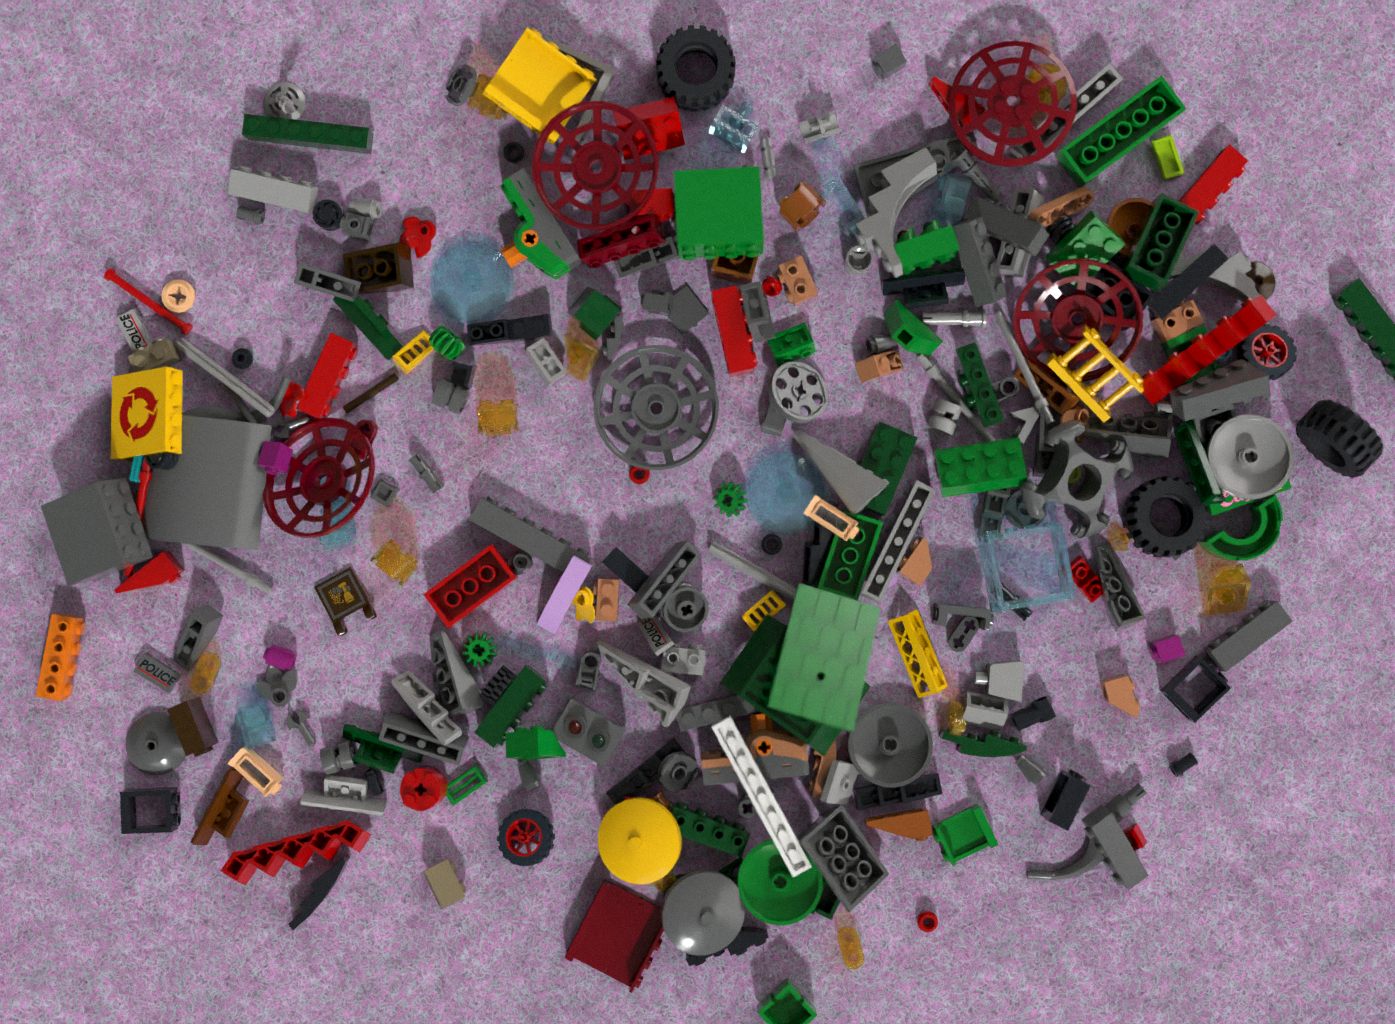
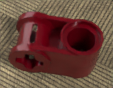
(358, 444)

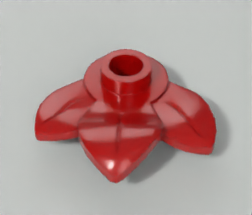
(414, 235)
(288, 405)

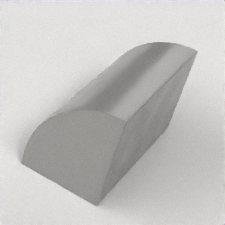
(985, 710)

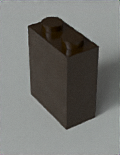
(193, 727)

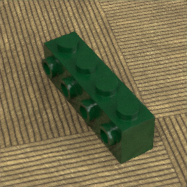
(511, 706)
(710, 830)

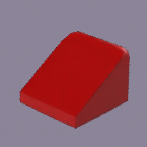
(1135, 836)

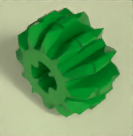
(446, 343)
(736, 504)
(476, 655)

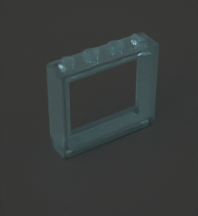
(992, 575)

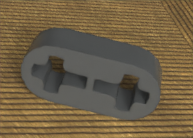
(968, 636)

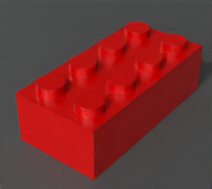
(732, 331)
(470, 585)

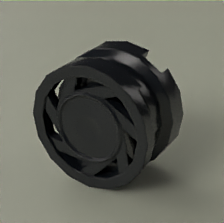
(328, 215)
(1062, 227)
(162, 460)

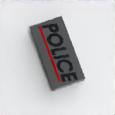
(157, 672)

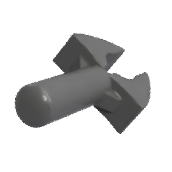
(289, 425)
(301, 725)

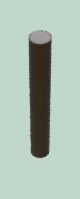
(370, 393)

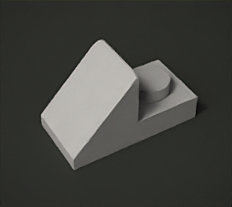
(1028, 418)

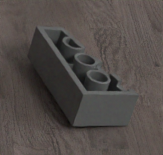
(1219, 390)

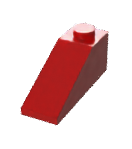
(942, 92)
(157, 572)

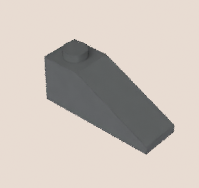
(327, 282)
(198, 633)

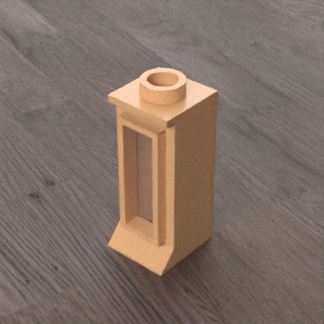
(832, 518)
(257, 771)

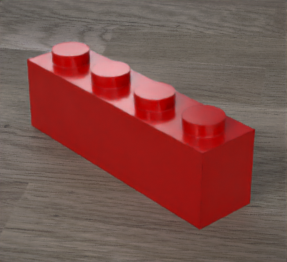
(1214, 180)
(327, 376)

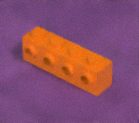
(60, 656)

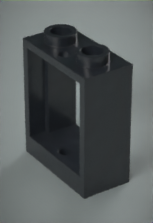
(1218, 678)
(1065, 799)
(128, 810)

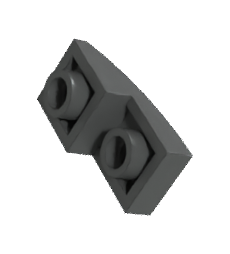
(613, 344)

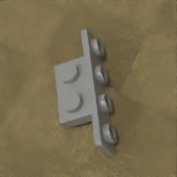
(345, 795)

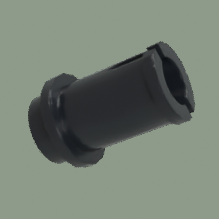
(1183, 764)
(374, 781)

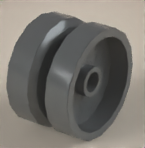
(691, 615)

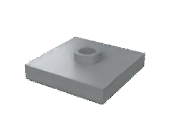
(839, 783)

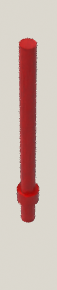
(145, 476)

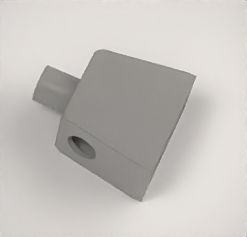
(1002, 679)

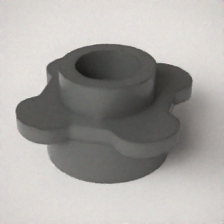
(521, 556)

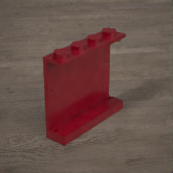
(618, 935)

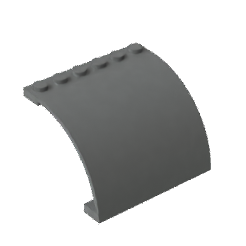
(213, 488)

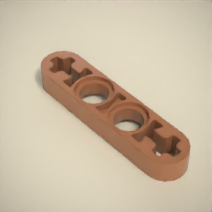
(1078, 199)

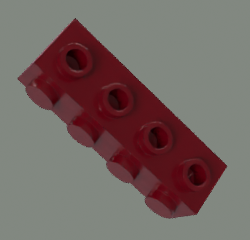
(621, 241)

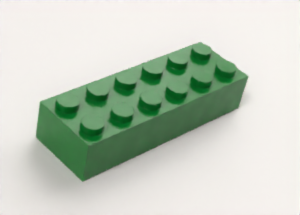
(1120, 132)

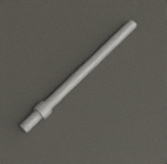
(933, 371)
(1041, 403)
(251, 579)

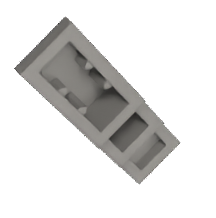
(426, 708)

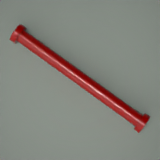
(110, 275)

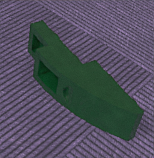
(989, 746)

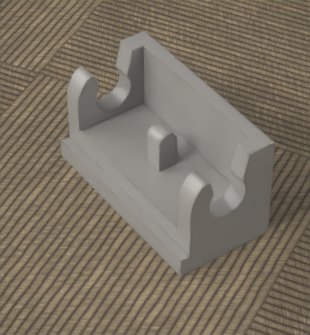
(545, 362)

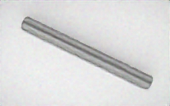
(225, 377)
(752, 570)

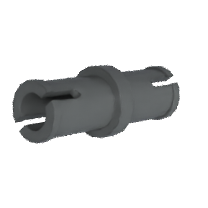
(426, 473)

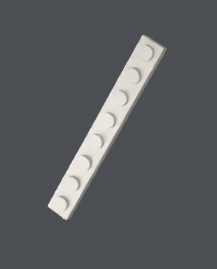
(761, 796)

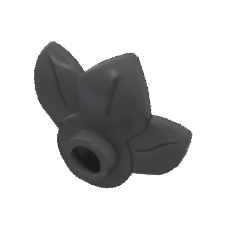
(277, 682)

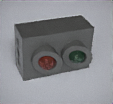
(588, 731)

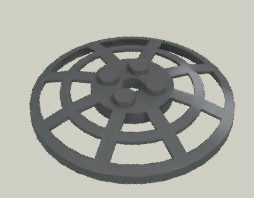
(652, 394)

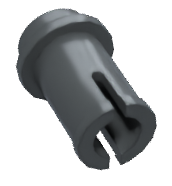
(252, 215)

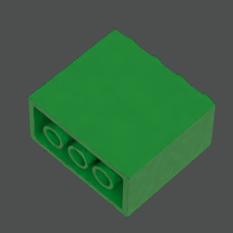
(719, 213)

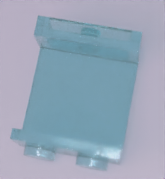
(849, 204)

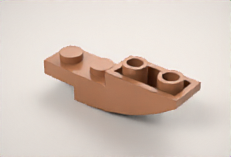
(822, 767)

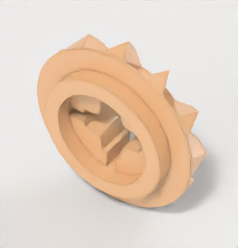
(173, 288)

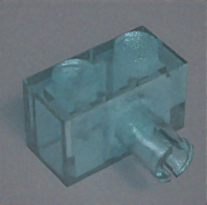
(734, 127)

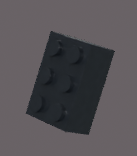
(1125, 296)

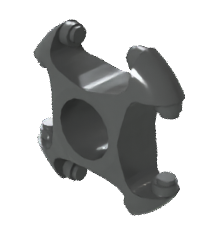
(1098, 477)

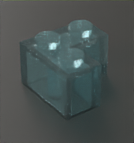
(342, 537)

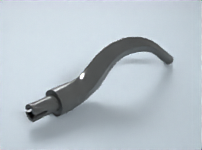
(226, 414)
(1120, 808)

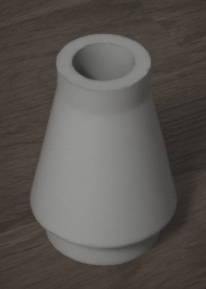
(366, 208)

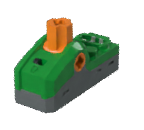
(552, 250)

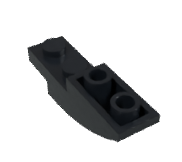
(509, 330)
(746, 938)

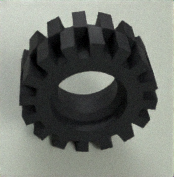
(498, 685)

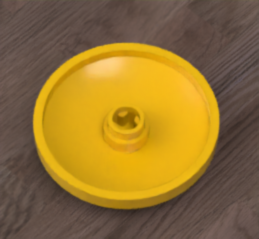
(639, 840)

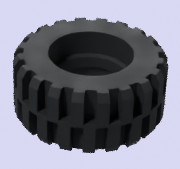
(696, 41)
(1339, 438)
(1190, 507)

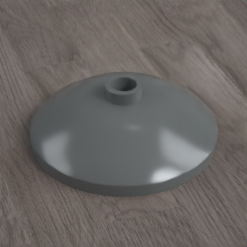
(168, 749)

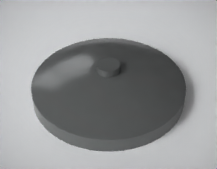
(890, 744)
(702, 912)

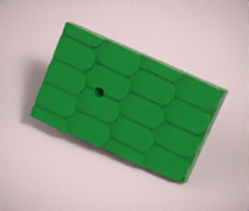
(828, 638)

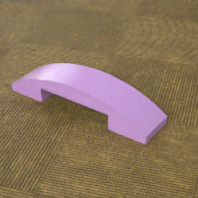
(564, 594)

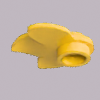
(584, 604)

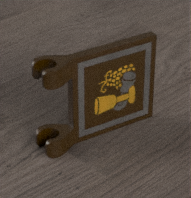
(343, 596)

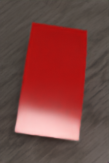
(1085, 579)

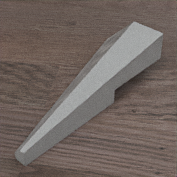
(849, 481)
(658, 689)

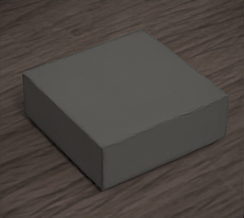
(384, 493)

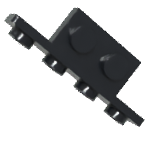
(924, 289)

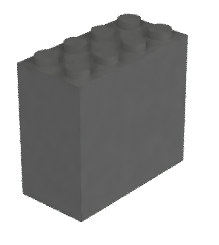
(96, 531)

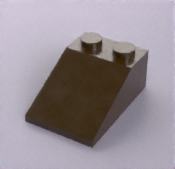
(380, 268)

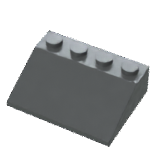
(843, 856)

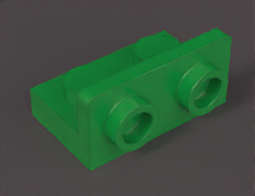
(792, 344)

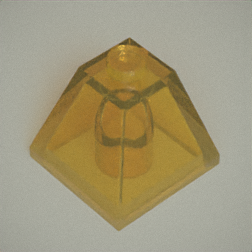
(1227, 590)

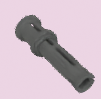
(970, 169)

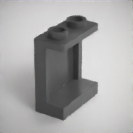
(757, 312)
(941, 612)

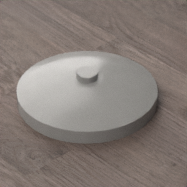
(1250, 456)

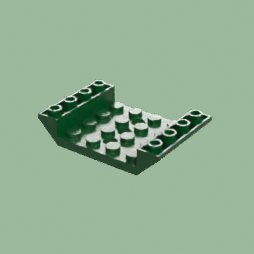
(753, 679)

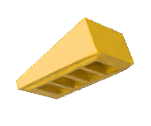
(409, 346)
(776, 598)

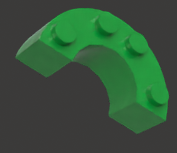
(1257, 541)

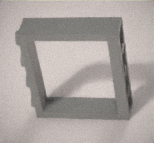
(602, 87)

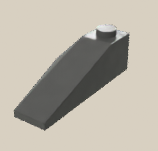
(1118, 595)
(456, 685)

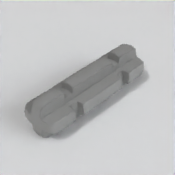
(768, 158)

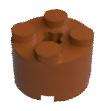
(801, 206)

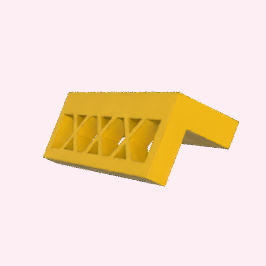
(922, 653)

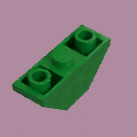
(910, 331)

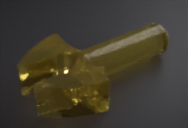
(1123, 545)

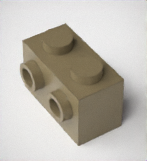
(160, 354)
(444, 883)

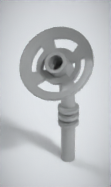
(284, 102)

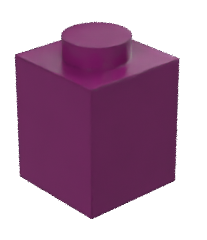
(275, 457)
(1166, 648)

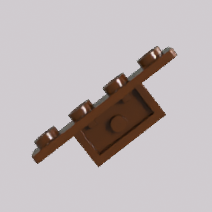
(223, 811)

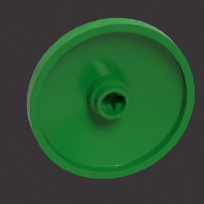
(772, 891)

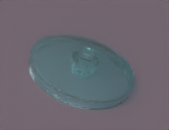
(472, 282)
(782, 490)

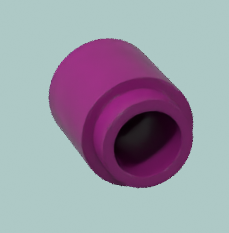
(279, 657)

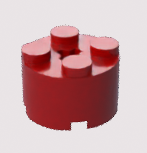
(413, 794)

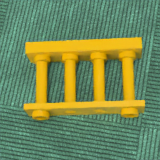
(1088, 393)

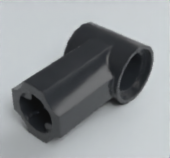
(1036, 712)

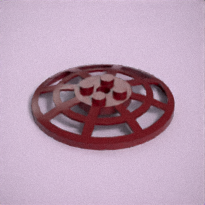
(1008, 115)
(589, 154)
(1077, 303)
(313, 473)

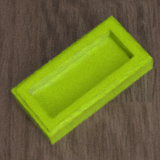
(1167, 157)

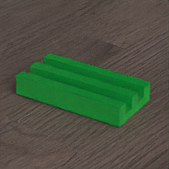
(479, 774)

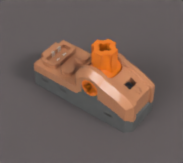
(781, 758)

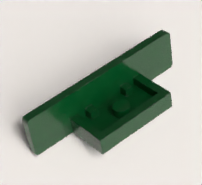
(370, 324)
(977, 385)
(376, 752)

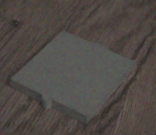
(686, 310)

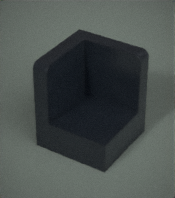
(463, 374)

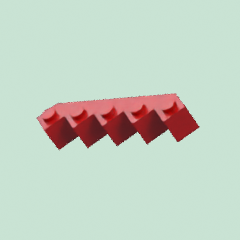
(1206, 348)
(295, 849)

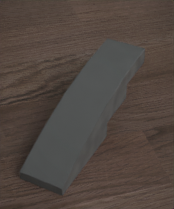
(648, 258)
(993, 511)

